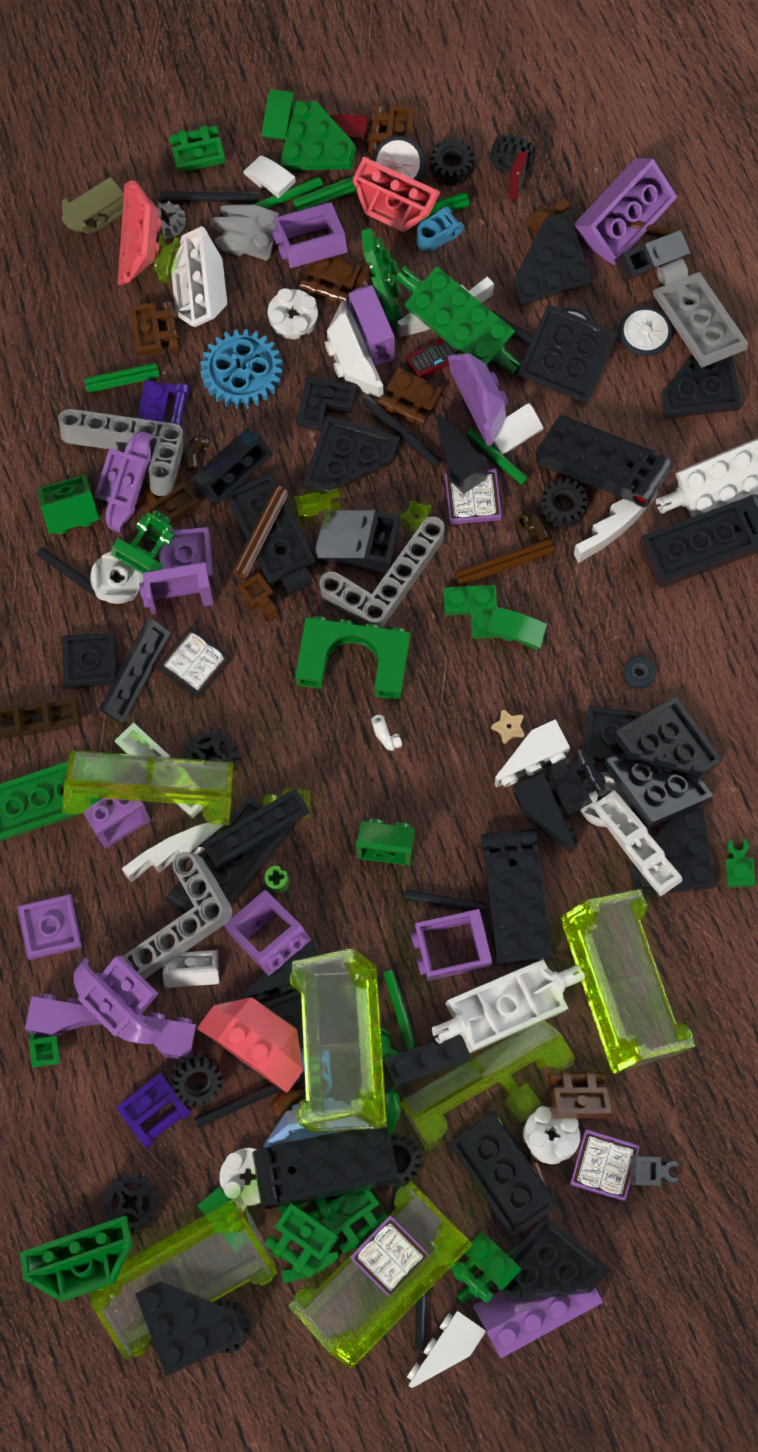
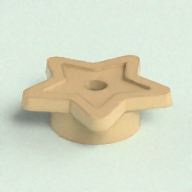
(514, 731)

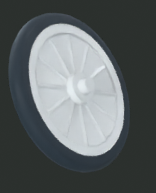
(401, 156)
(645, 331)

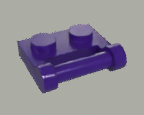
(156, 398)
(147, 1103)

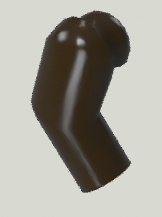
(191, 451)
(533, 524)

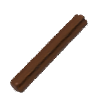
(260, 532)
(504, 562)

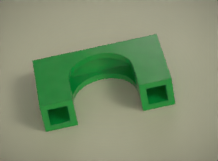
(324, 636)

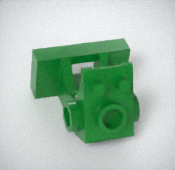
(153, 526)

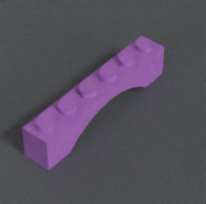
(55, 1018)

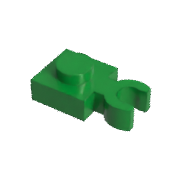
(739, 869)

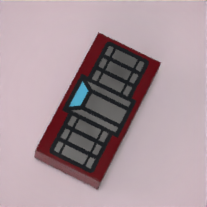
(517, 175)
(430, 358)

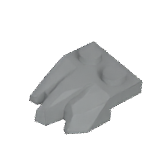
(245, 230)

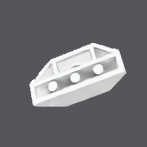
(198, 279)
(351, 353)

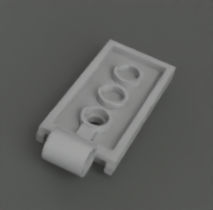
(705, 324)

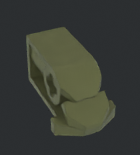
(94, 208)

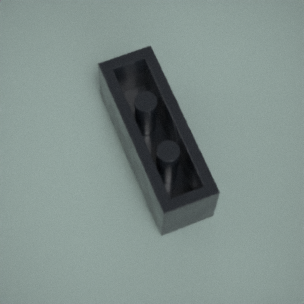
(231, 466)
(423, 1063)

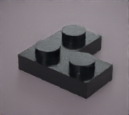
(319, 396)

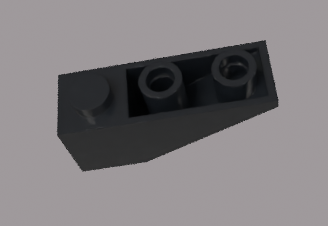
(651, 255)
(462, 463)
(540, 808)
(279, 980)

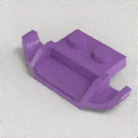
(123, 479)
(117, 999)

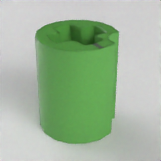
(276, 880)

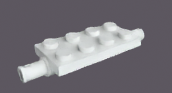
(715, 481)
(507, 1005)

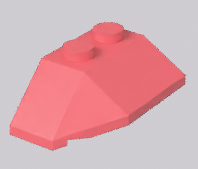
(392, 196)
(138, 233)
(257, 1039)

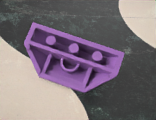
(480, 393)

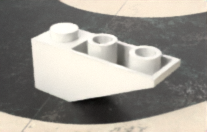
(538, 749)
(453, 1346)

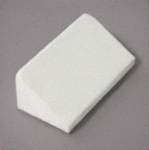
(517, 429)
(192, 969)

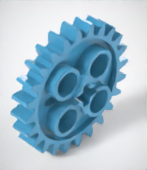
(241, 369)

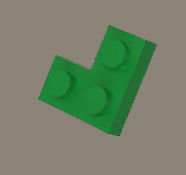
(474, 601)

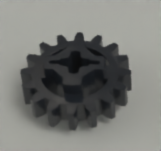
(214, 746)
(142, 1195)

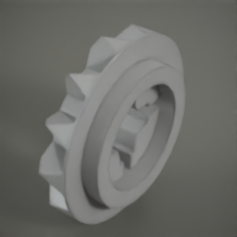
(177, 220)

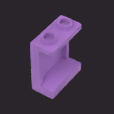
(174, 583)

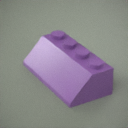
(634, 196)
(521, 1322)

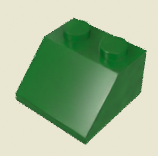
(67, 504)
(385, 842)

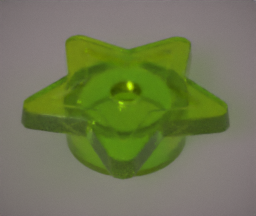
(416, 508)

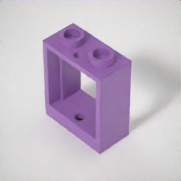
(307, 222)
(372, 324)
(117, 820)
(256, 915)
(478, 933)

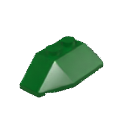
(79, 1261)

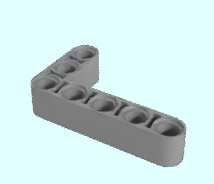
(115, 431)
(391, 581)
(181, 926)

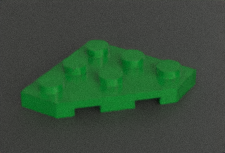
(315, 141)
(384, 280)

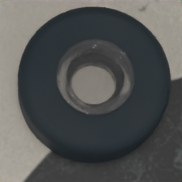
(635, 681)

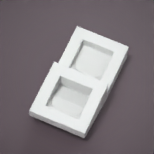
(270, 175)

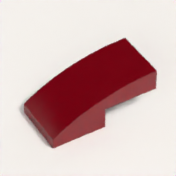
(352, 125)

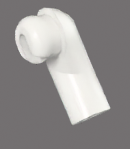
(382, 733)

